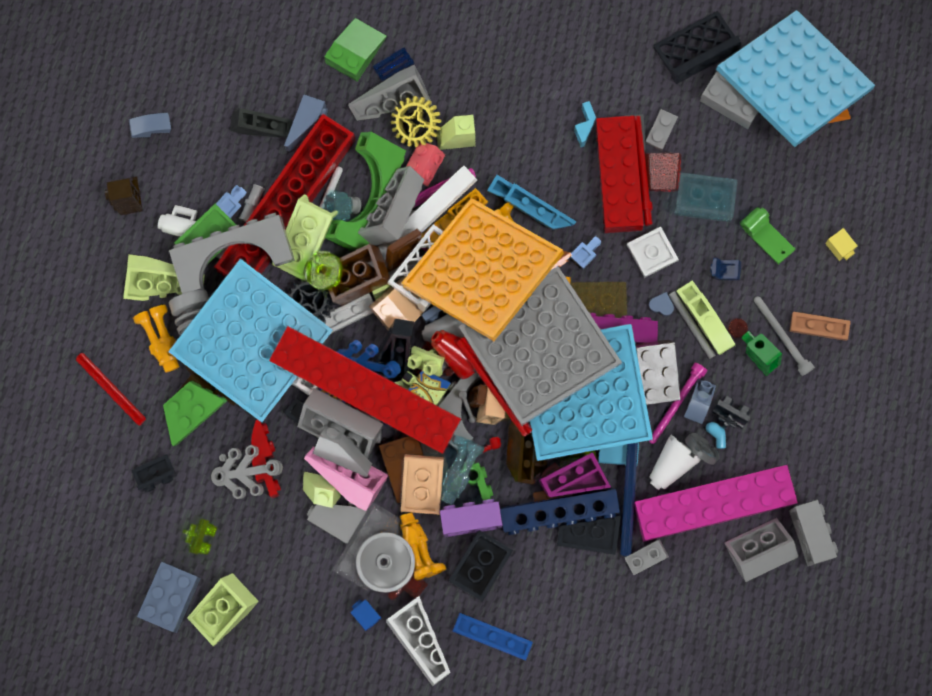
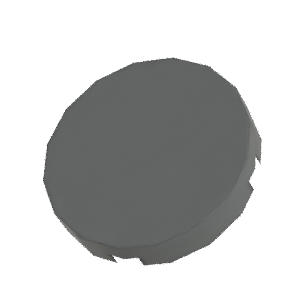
(700, 448)

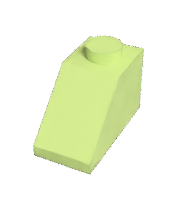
(320, 490)

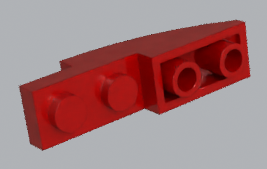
(266, 451)

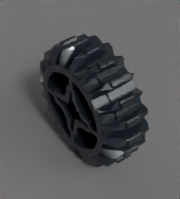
(315, 298)

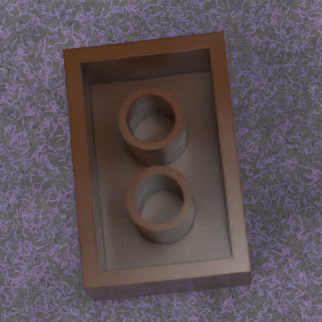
(361, 274)

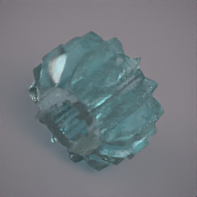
(340, 202)

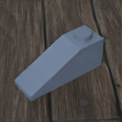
(305, 119)

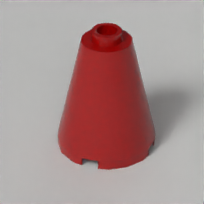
(446, 346)

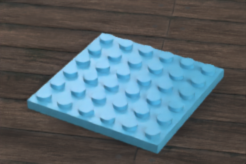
(795, 78)
(237, 335)
(600, 414)

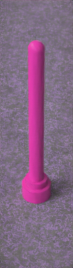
(697, 372)

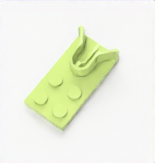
(306, 234)

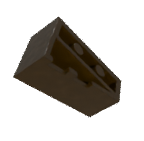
(124, 195)

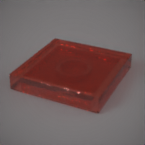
(663, 171)

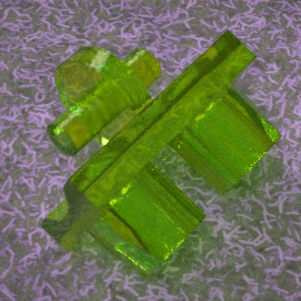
(203, 528)

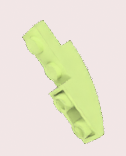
(706, 317)

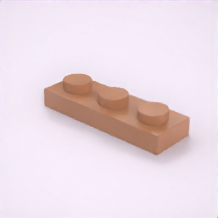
(820, 326)

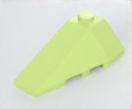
(149, 278)

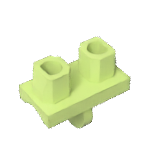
(426, 361)

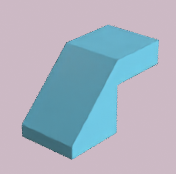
(584, 129)

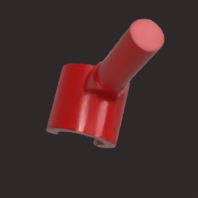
(495, 443)

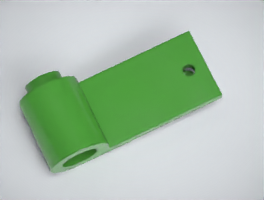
(766, 236)

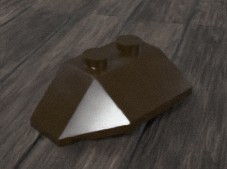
(522, 457)

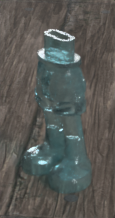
(458, 478)

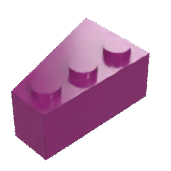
(575, 477)

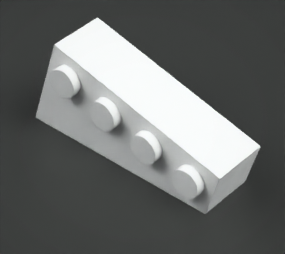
(419, 640)

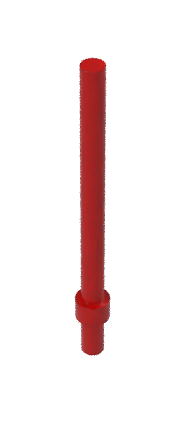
(646, 203)

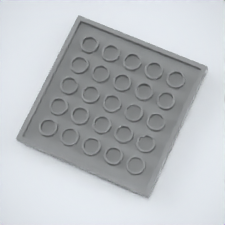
(544, 350)

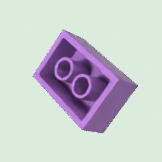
(471, 518)

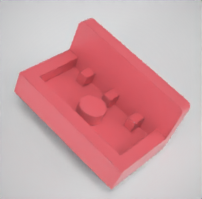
(426, 161)

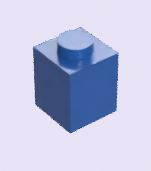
(365, 614)

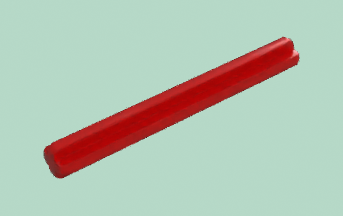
(111, 389)

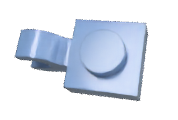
(229, 203)
(584, 253)

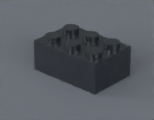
(480, 566)

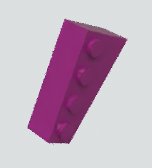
(643, 330)

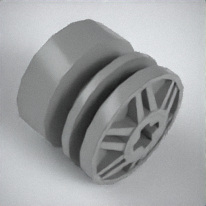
(187, 307)

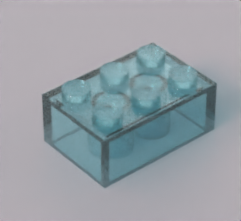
(705, 197)

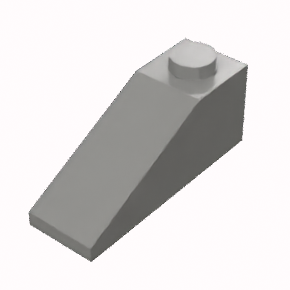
(340, 450)

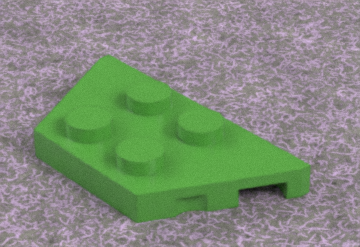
(189, 410)

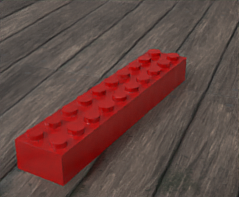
(302, 175)
(365, 389)

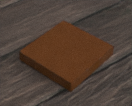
(400, 250)

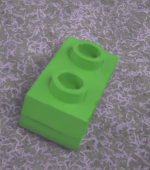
(485, 491)

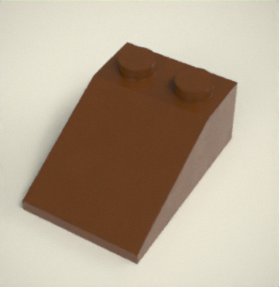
(393, 457)

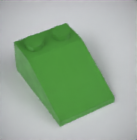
(354, 49)

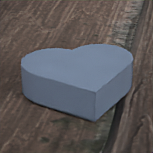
(662, 305)

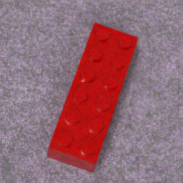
(619, 174)

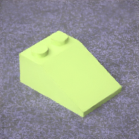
(222, 609)

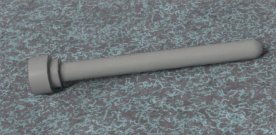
(803, 365)

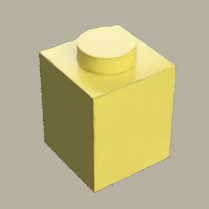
(841, 245)

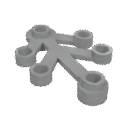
(243, 472)

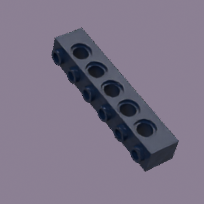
(607, 496)

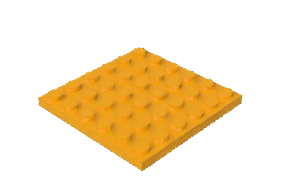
(482, 269)

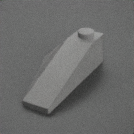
(388, 95)

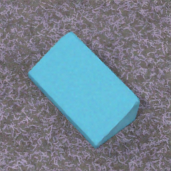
(614, 455)

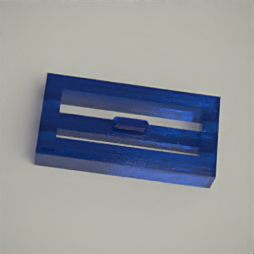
(384, 62)

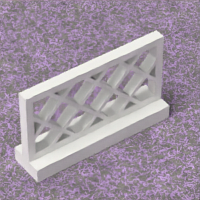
(421, 303)

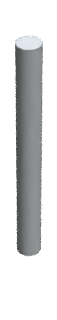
(692, 325)

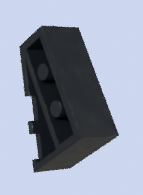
(396, 346)

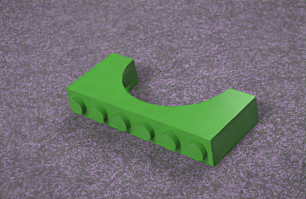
(383, 162)

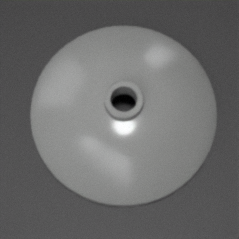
(397, 569)

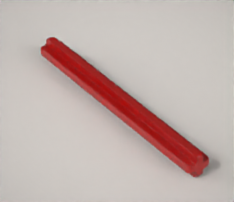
(473, 359)

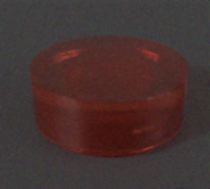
(737, 328)

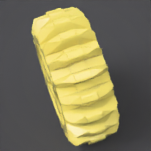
(400, 117)

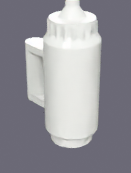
(177, 225)

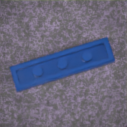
(492, 636)

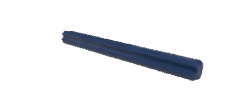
(629, 497)

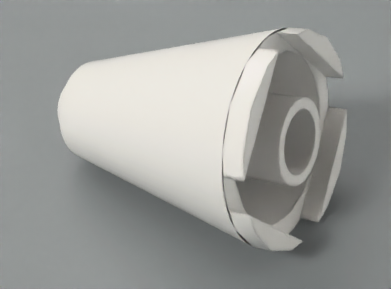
(672, 463)

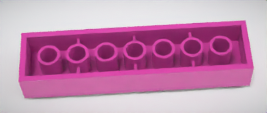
(715, 503)

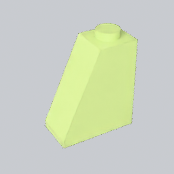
(457, 133)

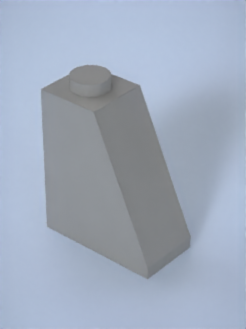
(337, 521)

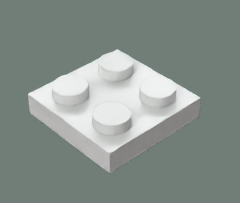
(652, 252)

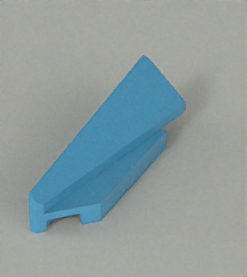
(529, 204)

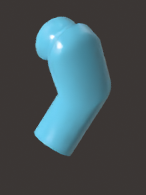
(717, 432)

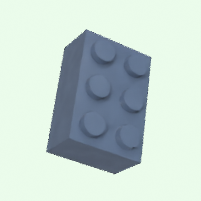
(168, 597)

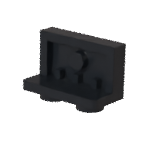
(154, 473)

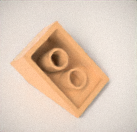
(394, 306)

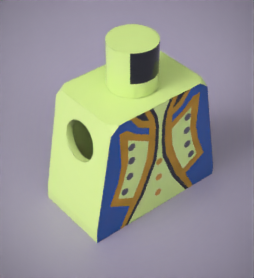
(428, 387)

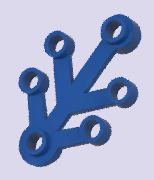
(390, 370)

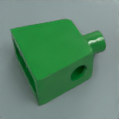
(762, 352)

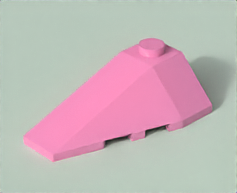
(353, 486)

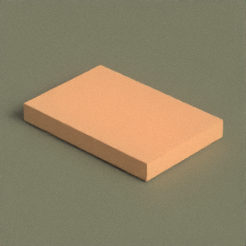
(422, 484)

